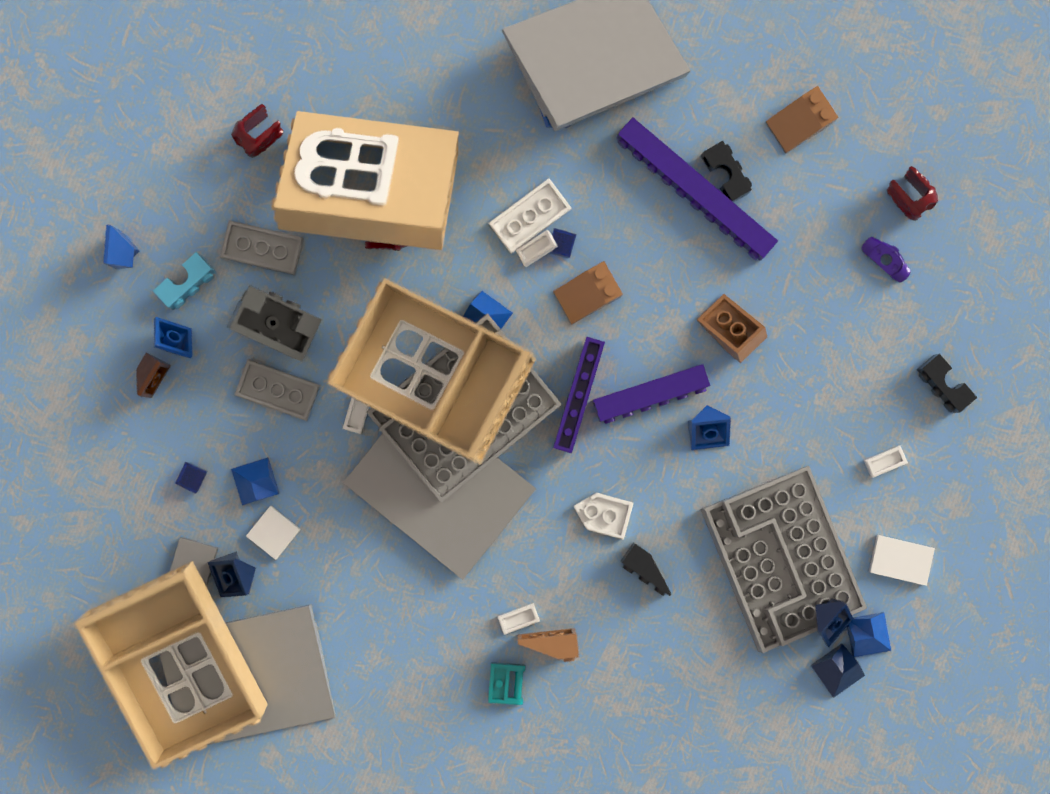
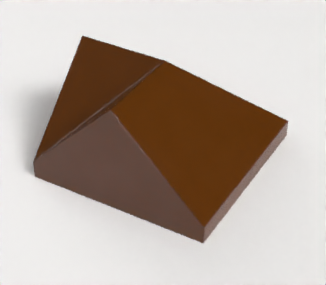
(150, 375)

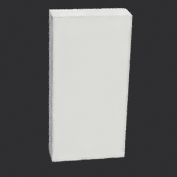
(536, 248)
(356, 416)
(885, 461)
(518, 618)

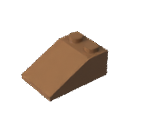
(802, 119)
(588, 292)
(733, 328)
(555, 643)

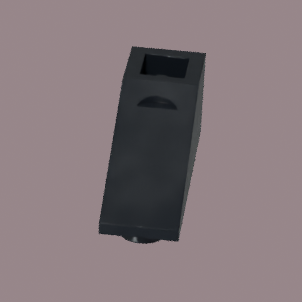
(642, 563)

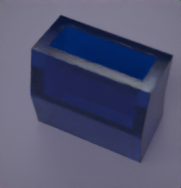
(564, 241)
(191, 477)

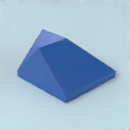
(118, 249)
(485, 304)
(172, 337)
(709, 429)
(255, 481)
(868, 635)

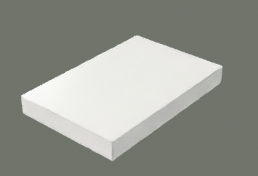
(901, 560)

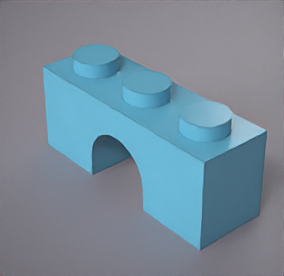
(198, 273)

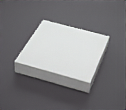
(273, 532)

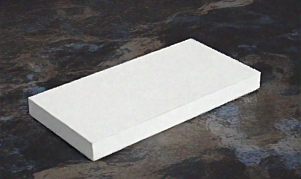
(530, 216)

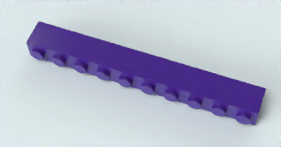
(696, 189)

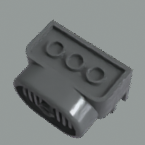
(291, 327)

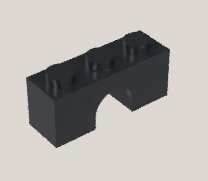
(720, 157)
(934, 373)

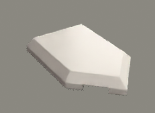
(605, 514)

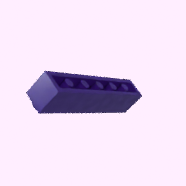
(650, 393)
(578, 395)

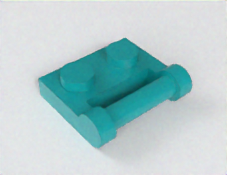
(500, 683)

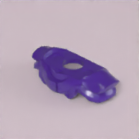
(897, 268)

